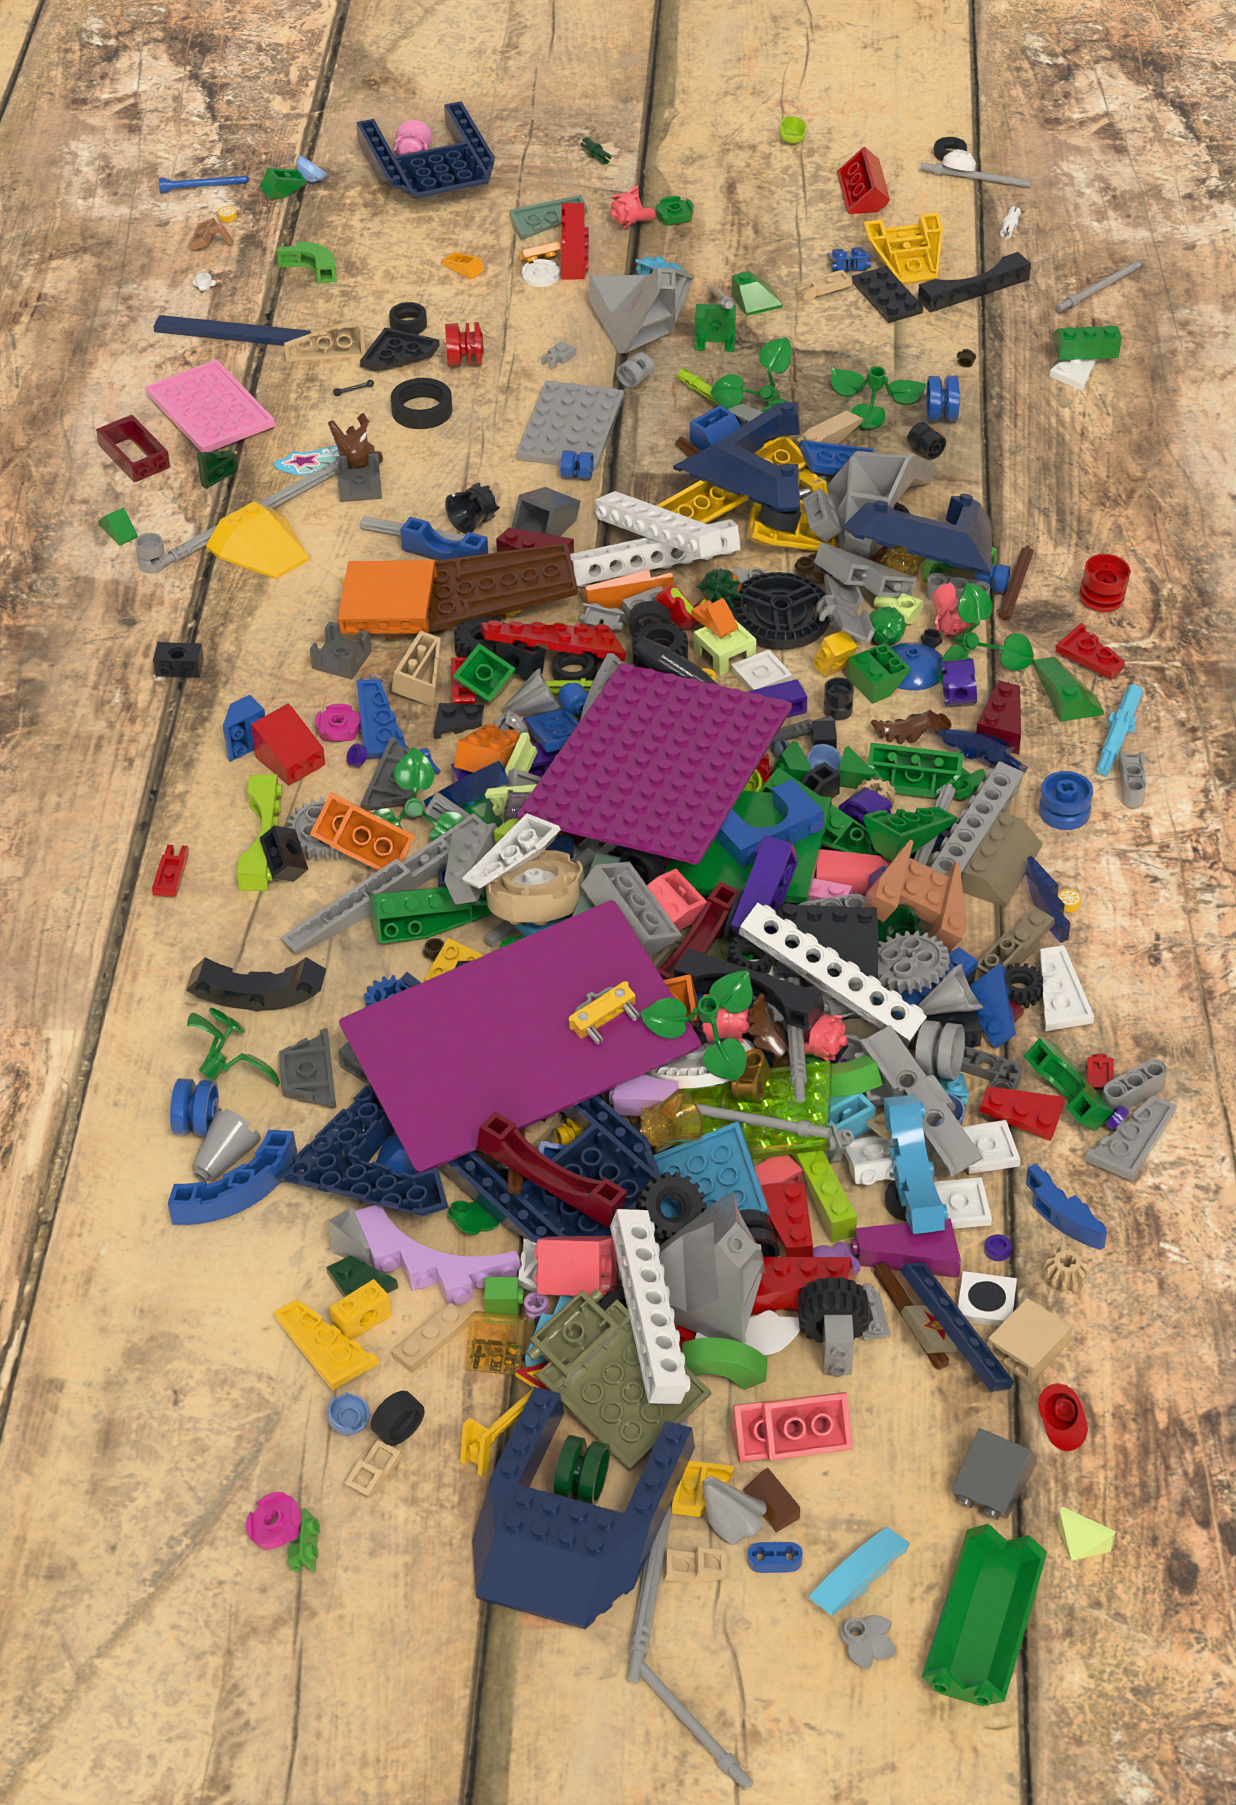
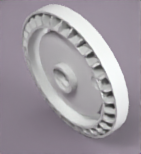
(690, 1068)

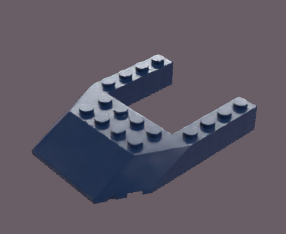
(435, 169)
(604, 1150)
(559, 1552)

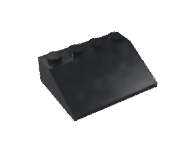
(844, 929)

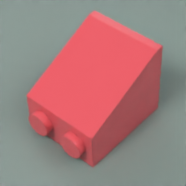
(576, 1265)

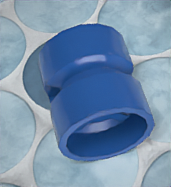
(569, 464)
(998, 578)

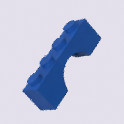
(421, 538)

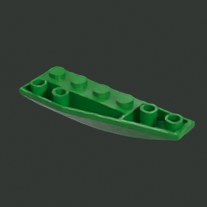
(841, 830)
(421, 913)

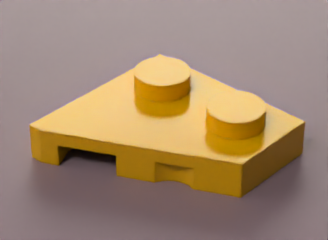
(689, 1494)

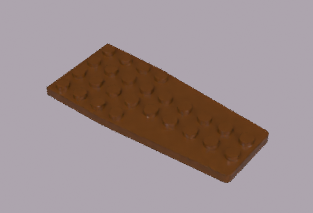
(497, 584)

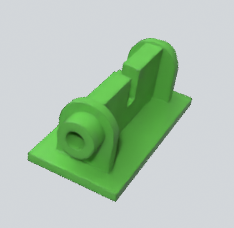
(306, 1550)

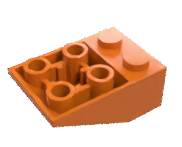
(485, 747)

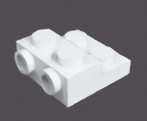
(870, 1159)

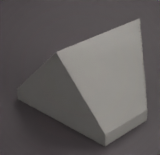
(348, 1237)

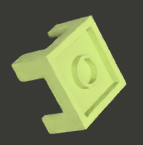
(725, 647)

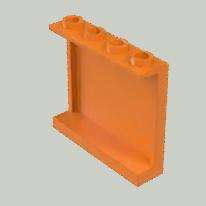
(386, 596)

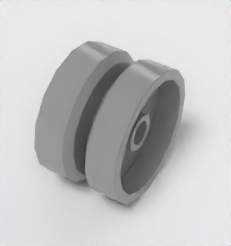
(940, 1049)

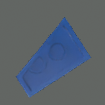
(996, 1015)

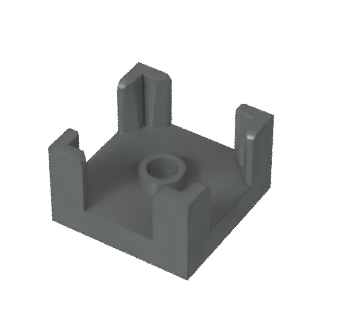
(359, 483)
(340, 655)

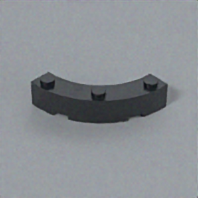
(256, 989)

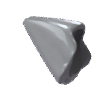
(532, 697)
(950, 995)
(731, 1510)

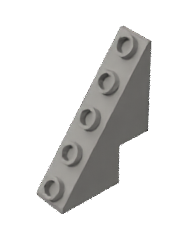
(864, 572)

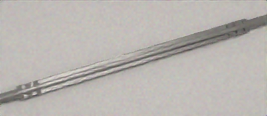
(272, 501)
(797, 1053)
(648, 1598)

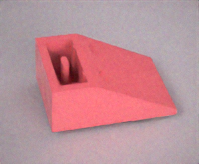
(677, 898)

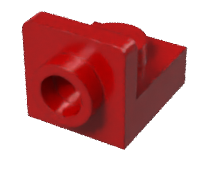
(1099, 1070)

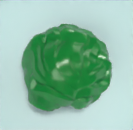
(888, 625)

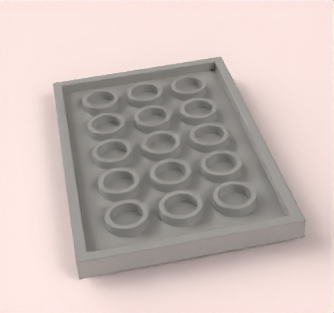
(571, 420)

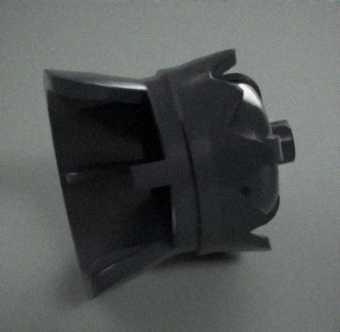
(471, 507)

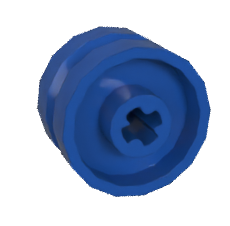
(945, 398)
(1065, 800)
(193, 1106)

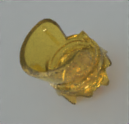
(900, 560)
(672, 1121)

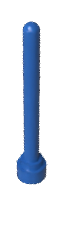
(166, 185)

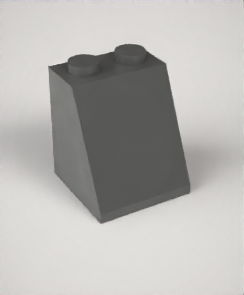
(545, 511)
(993, 1474)

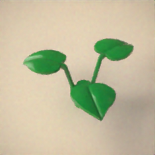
(774, 356)
(848, 382)
(976, 606)
(412, 773)
(731, 992)
(215, 1060)

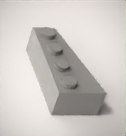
(465, 851)

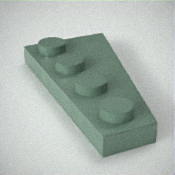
(540, 217)

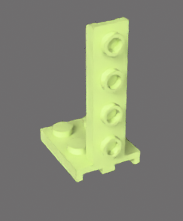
(520, 759)

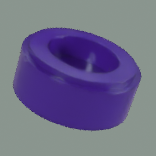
(356, 755)
(1117, 1117)
(997, 1247)

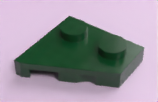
(215, 466)
(352, 1274)

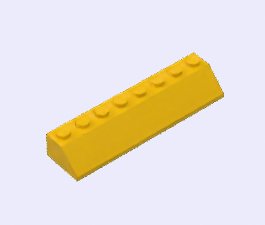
(708, 502)

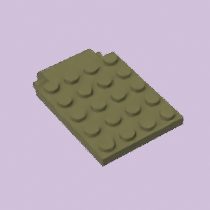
(601, 1377)

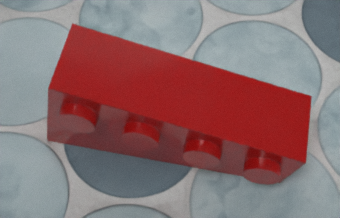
(574, 242)
(788, 1275)

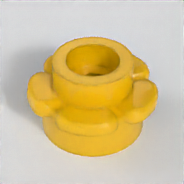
(564, 1134)

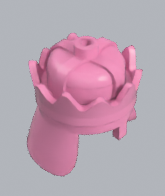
(412, 137)

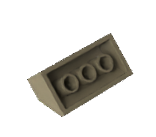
(1000, 860)

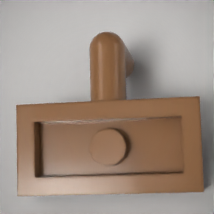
(204, 232)

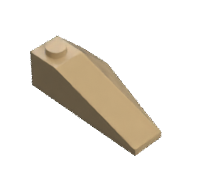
(334, 342)
(831, 430)

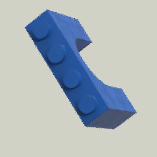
(801, 819)

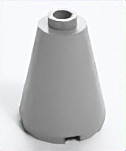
(223, 1145)

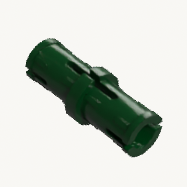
(595, 150)

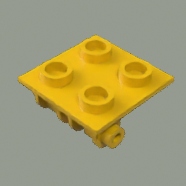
(449, 956)

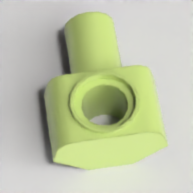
(908, 606)

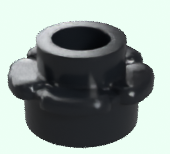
(931, 638)

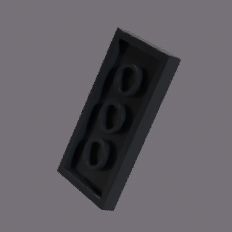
(887, 294)

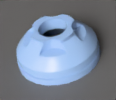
(309, 170)

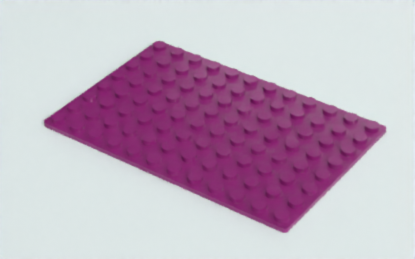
(657, 762)
(502, 1037)

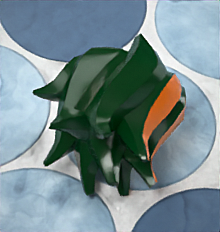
(719, 585)

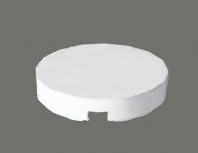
(541, 273)

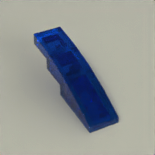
(473, 786)
(1045, 896)

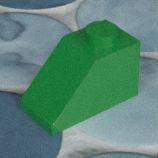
(281, 182)
(793, 762)

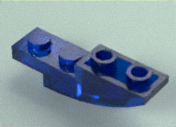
(977, 744)

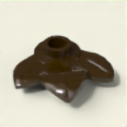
(806, 567)

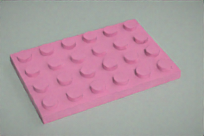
(210, 406)

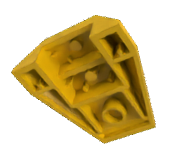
(909, 250)
(801, 539)
(258, 541)

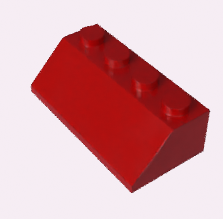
(863, 183)

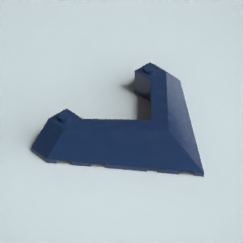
(738, 470)
(961, 543)
(340, 1165)

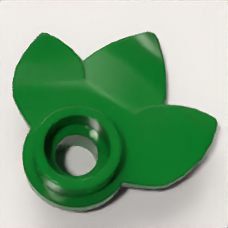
(967, 783)
(471, 1217)

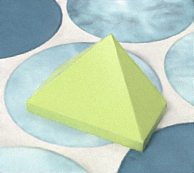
(1083, 1536)

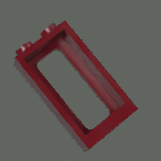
(131, 429)

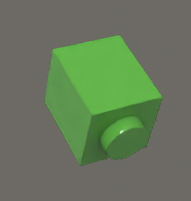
(503, 1295)

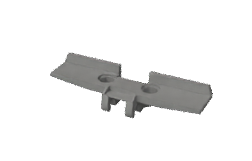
(841, 608)
(947, 1139)

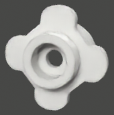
(204, 281)

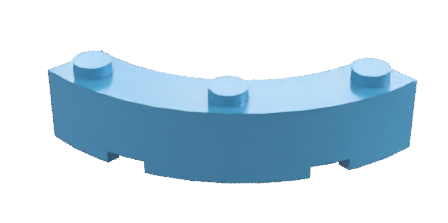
(911, 1165)

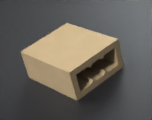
(1029, 1340)

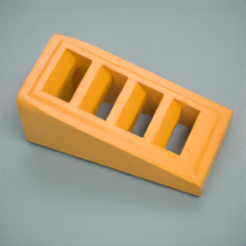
(465, 265)

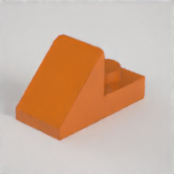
(716, 617)

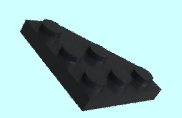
(397, 348)

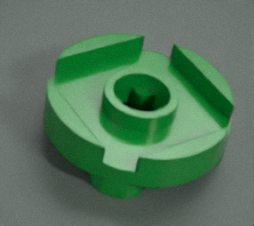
(674, 210)

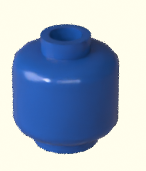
(572, 698)

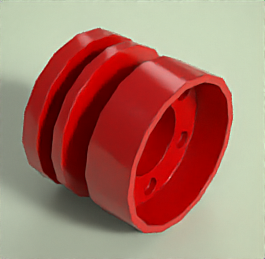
(463, 344)
(1104, 582)

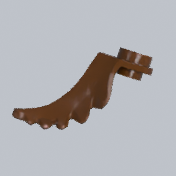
(912, 727)
(770, 1034)

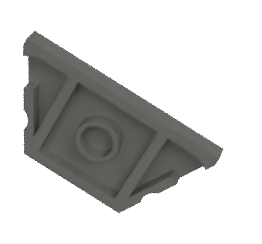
(383, 788)
(308, 1071)

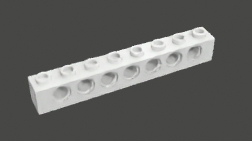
(658, 524)
(643, 548)
(817, 974)
(649, 1307)

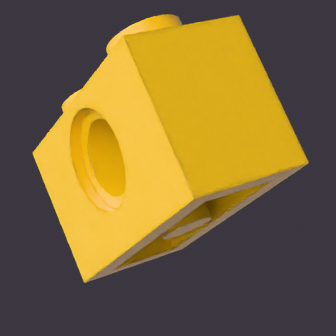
(834, 653)
(361, 1310)

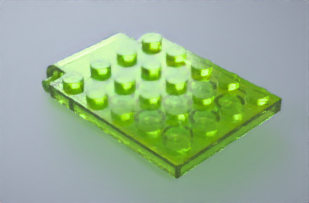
(776, 1103)

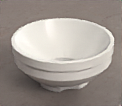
(959, 160)

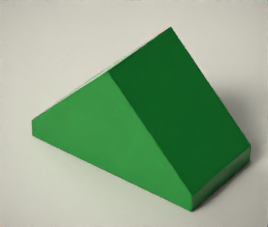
(118, 526)
(853, 770)

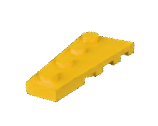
(324, 1345)

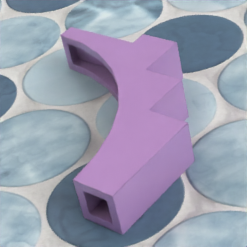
(639, 1093)
(424, 1266)

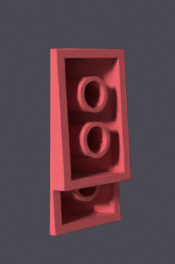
(791, 1427)

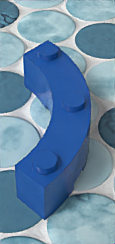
(239, 1188)

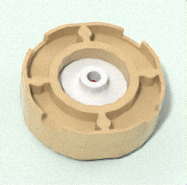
(537, 890)

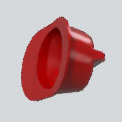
(1063, 1416)

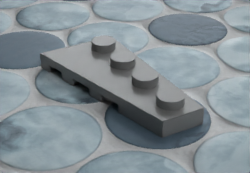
(1134, 1139)

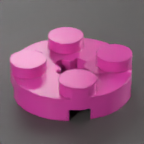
(327, 724)
(283, 1530)

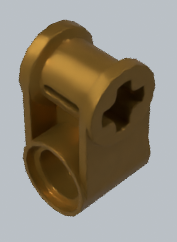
(755, 1076)

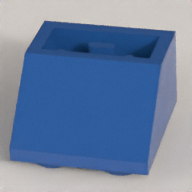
(712, 427)
(238, 727)

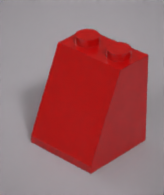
(287, 745)

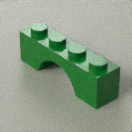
(1082, 1098)

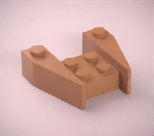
(932, 895)

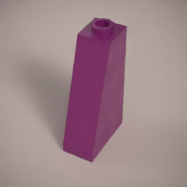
(899, 1246)

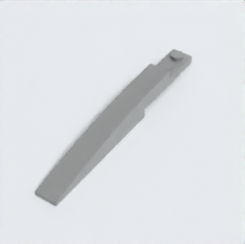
(393, 877)

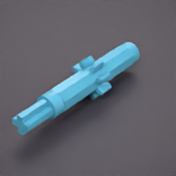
(1119, 724)

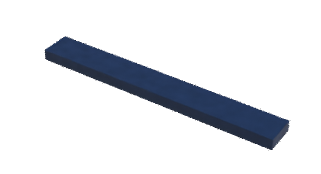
(226, 330)

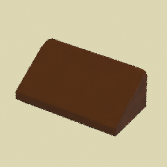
(780, 1505)

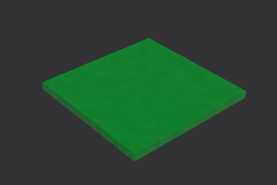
(757, 811)

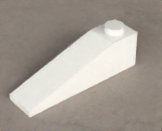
(516, 848)

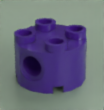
(959, 682)
(863, 803)

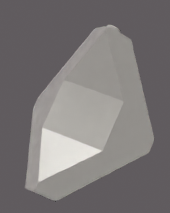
(639, 306)
(873, 478)
(713, 1272)

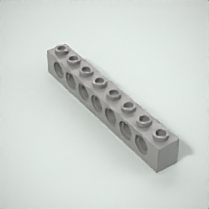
(975, 822)

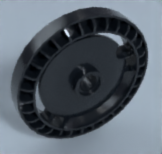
(780, 610)

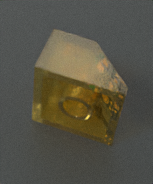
(496, 1342)

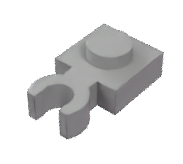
(559, 353)

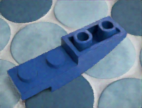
(1065, 1214)

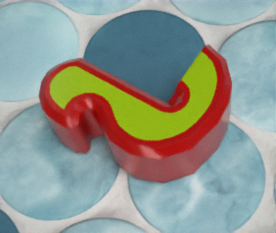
(678, 606)

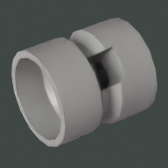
(635, 370)
(149, 549)

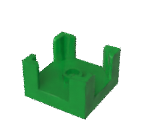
(715, 325)

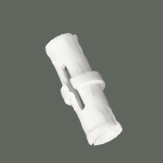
(1010, 222)

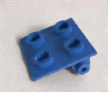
(843, 258)

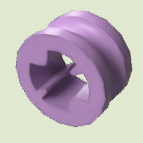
(533, 1298)

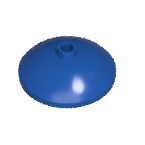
(923, 663)

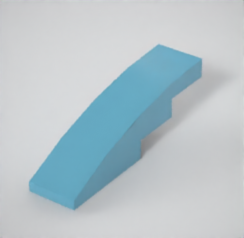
(858, 1570)

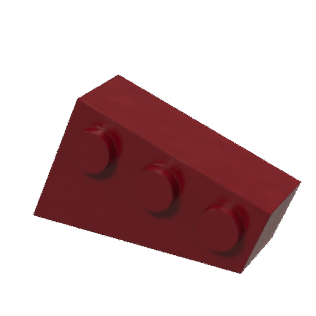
(518, 539)
(1003, 714)

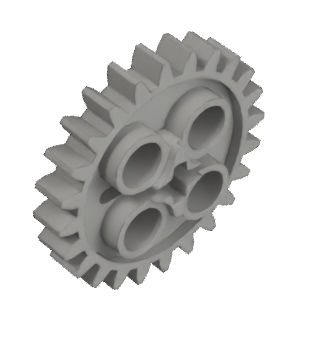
(303, 822)
(911, 962)

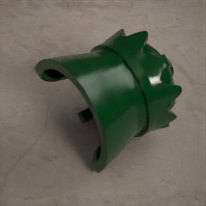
(900, 921)

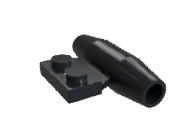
(668, 661)

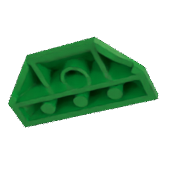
(915, 770)

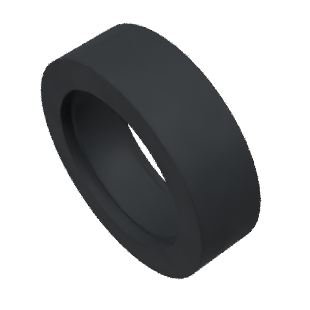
(421, 418)

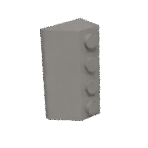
(635, 900)

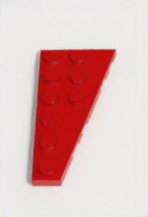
(559, 637)

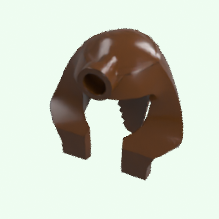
(355, 443)

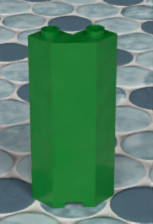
(984, 1616)

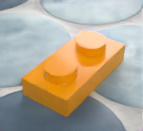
(534, 253)

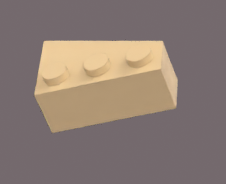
(418, 669)

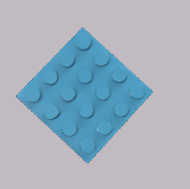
(719, 1165)

